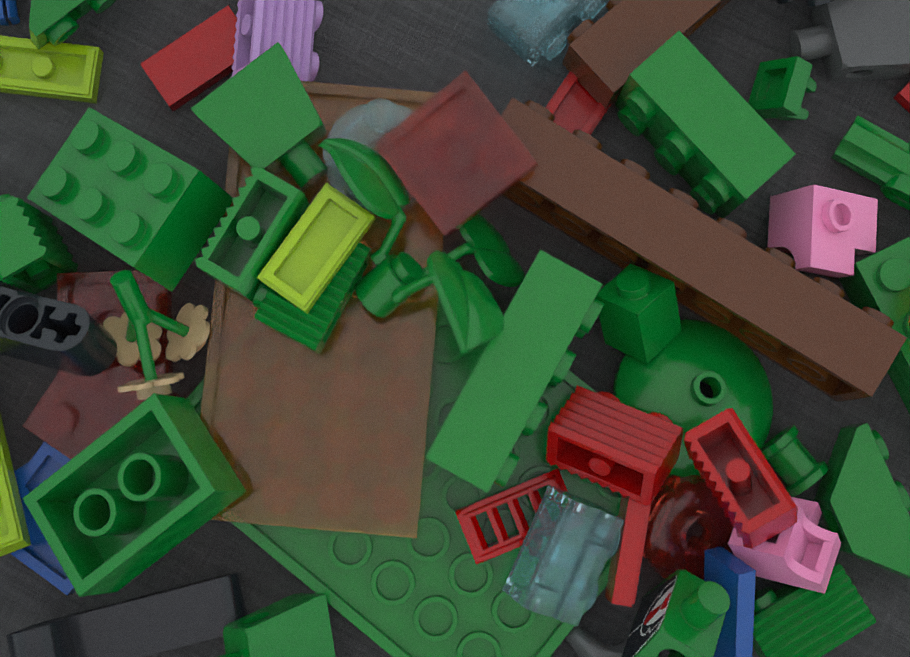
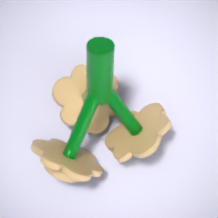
(139, 333)

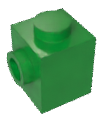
(639, 313)

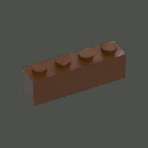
(623, 38)

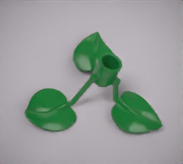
(396, 278)

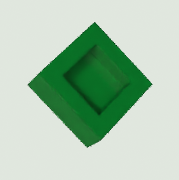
(781, 88)

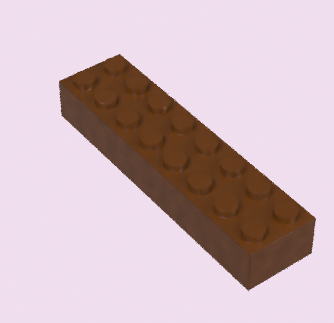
(714, 268)

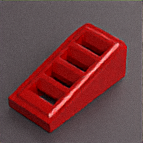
(471, 528)

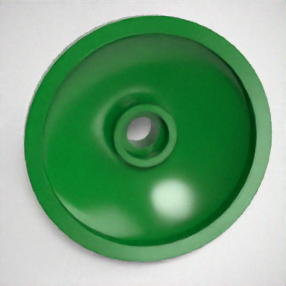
(673, 380)

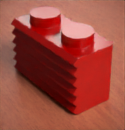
(614, 444)
(740, 478)

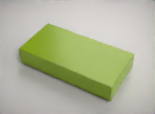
(316, 248)

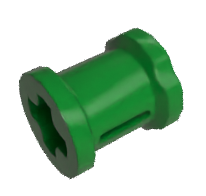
(793, 461)

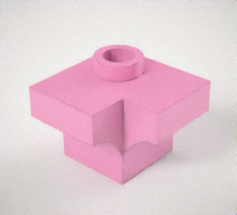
(823, 228)
(796, 556)

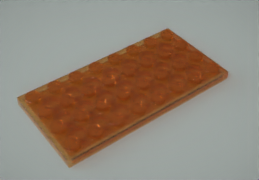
(336, 431)

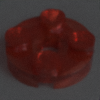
(671, 514)

